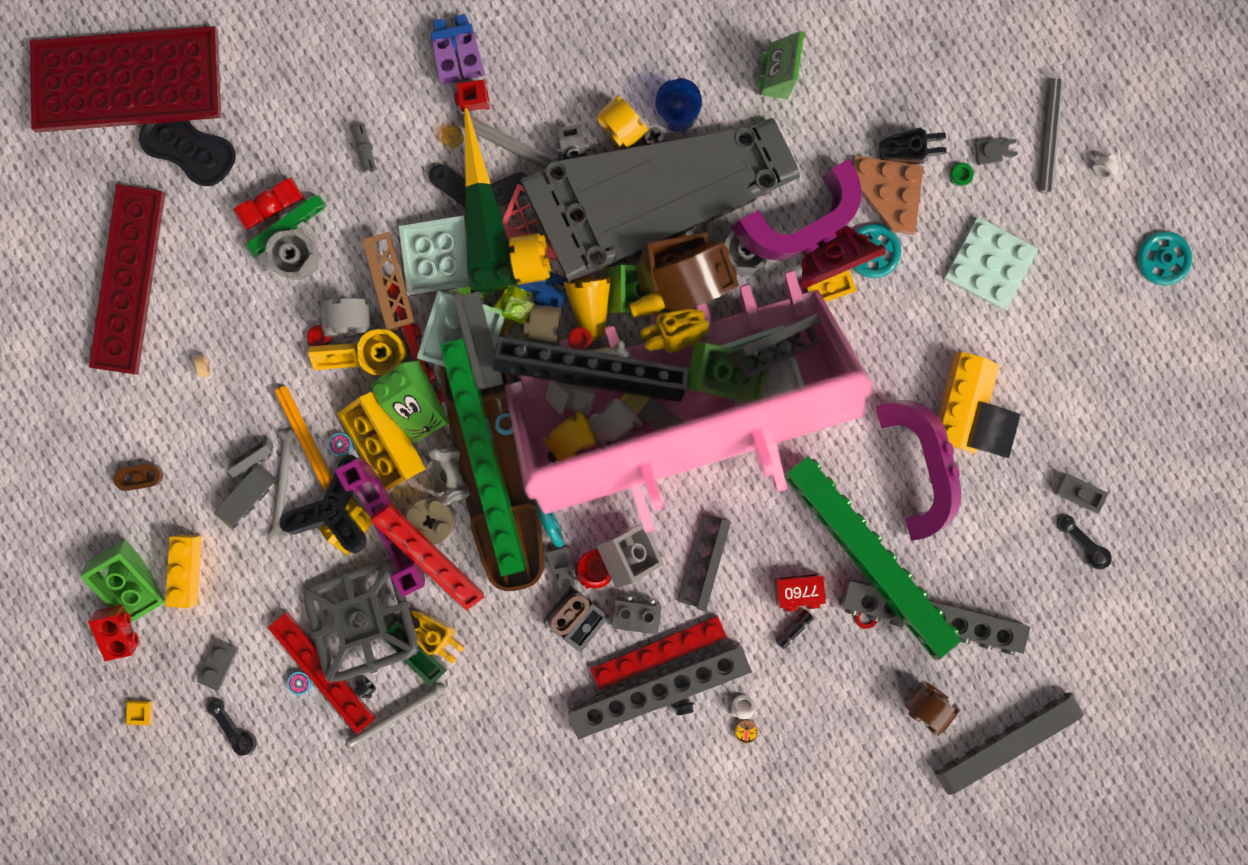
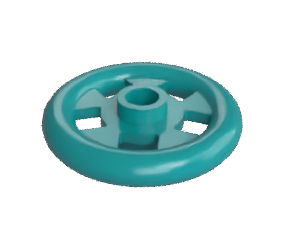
(892, 246)
(1167, 277)
(551, 525)

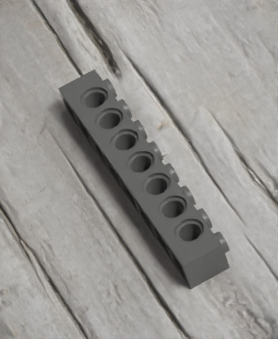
(1014, 632)
(630, 709)

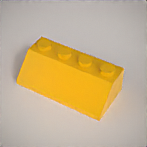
(968, 382)
(389, 449)

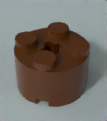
(932, 707)

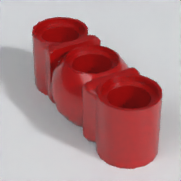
(268, 203)

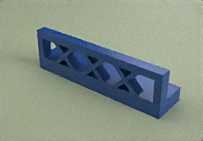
(544, 292)

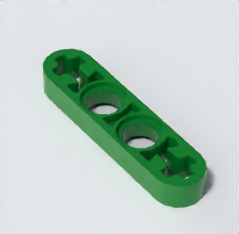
(289, 222)

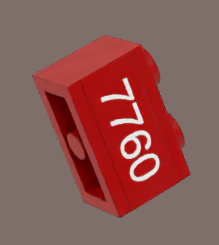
(800, 591)

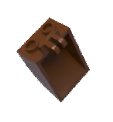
(696, 277)

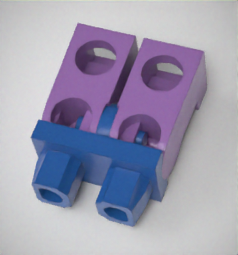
(452, 43)

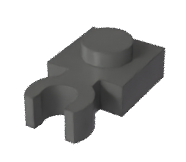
(991, 151)
(561, 563)

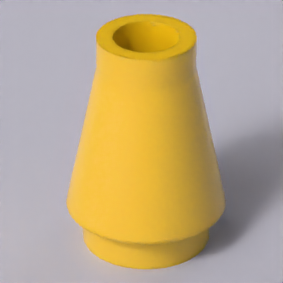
(649, 304)

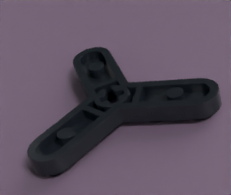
(455, 185)
(339, 521)

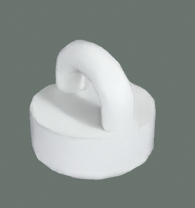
(1106, 167)
(743, 707)

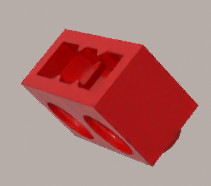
(109, 634)

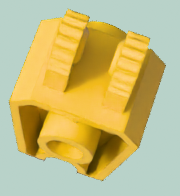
(676, 330)
(435, 636)

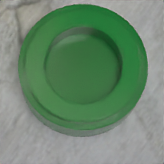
(961, 174)

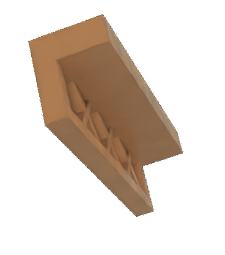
(376, 264)

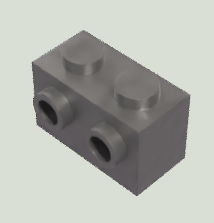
(636, 615)

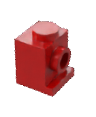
(472, 88)

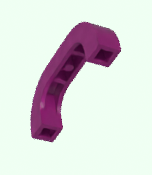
(771, 245)
(939, 462)
(366, 484)

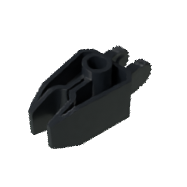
(912, 146)

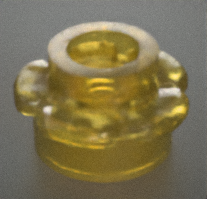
(456, 141)

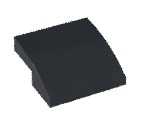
(993, 430)
(587, 626)

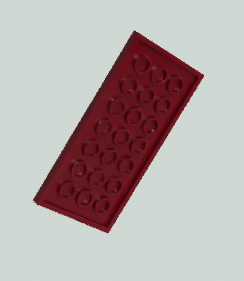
(125, 79)

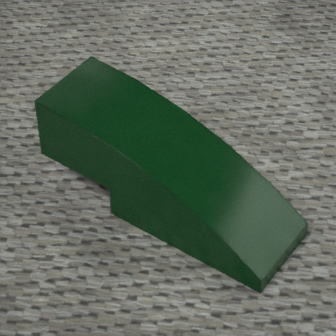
(426, 666)

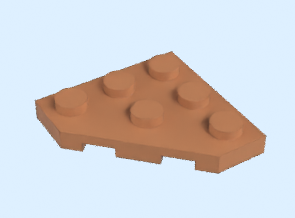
(891, 191)

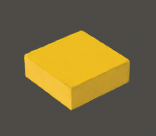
(138, 712)

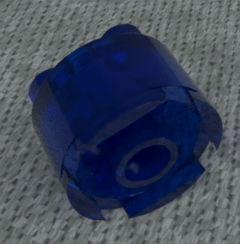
(671, 94)

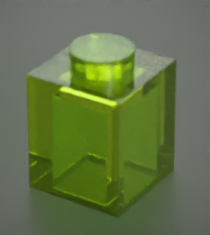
(517, 304)

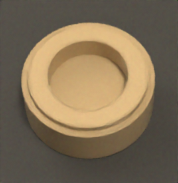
(202, 365)

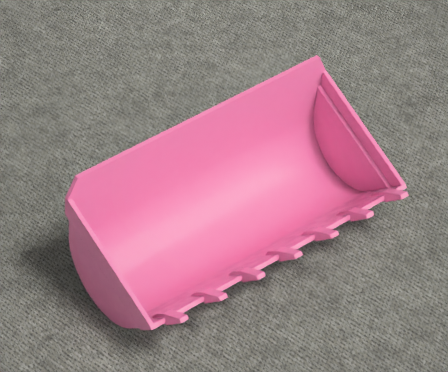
(714, 427)

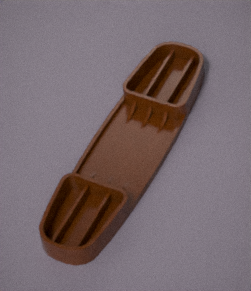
(523, 507)

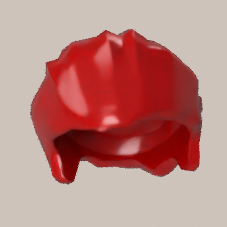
(591, 570)

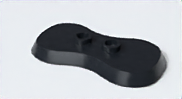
(201, 156)

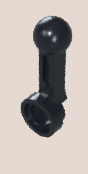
(1068, 525)
(216, 708)

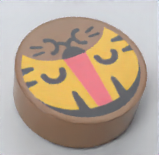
(746, 731)

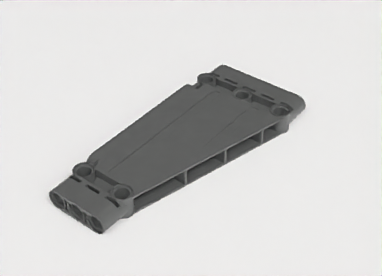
(653, 192)

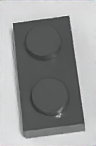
(659, 417)
(244, 462)
(1081, 493)
(217, 664)

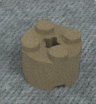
(543, 325)
(443, 514)

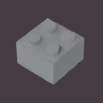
(630, 555)

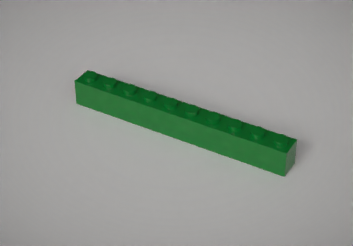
(483, 458)
(872, 558)

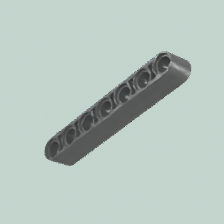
(1010, 744)

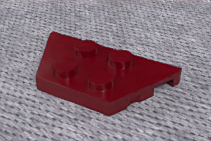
(837, 256)

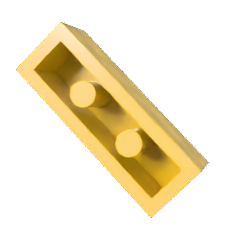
(183, 571)

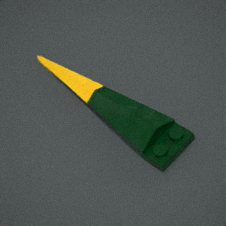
(487, 244)

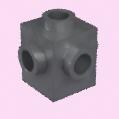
(572, 142)

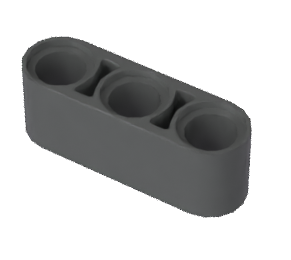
(245, 495)

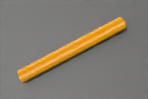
(304, 436)

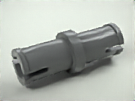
(363, 148)

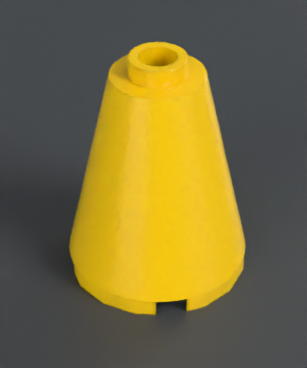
(590, 303)

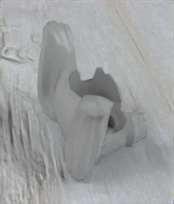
(447, 474)

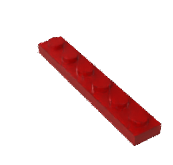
(412, 334)
(427, 556)
(658, 653)
(305, 654)

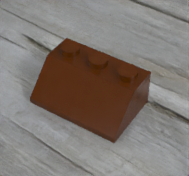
(662, 252)

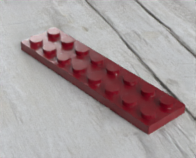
(127, 279)

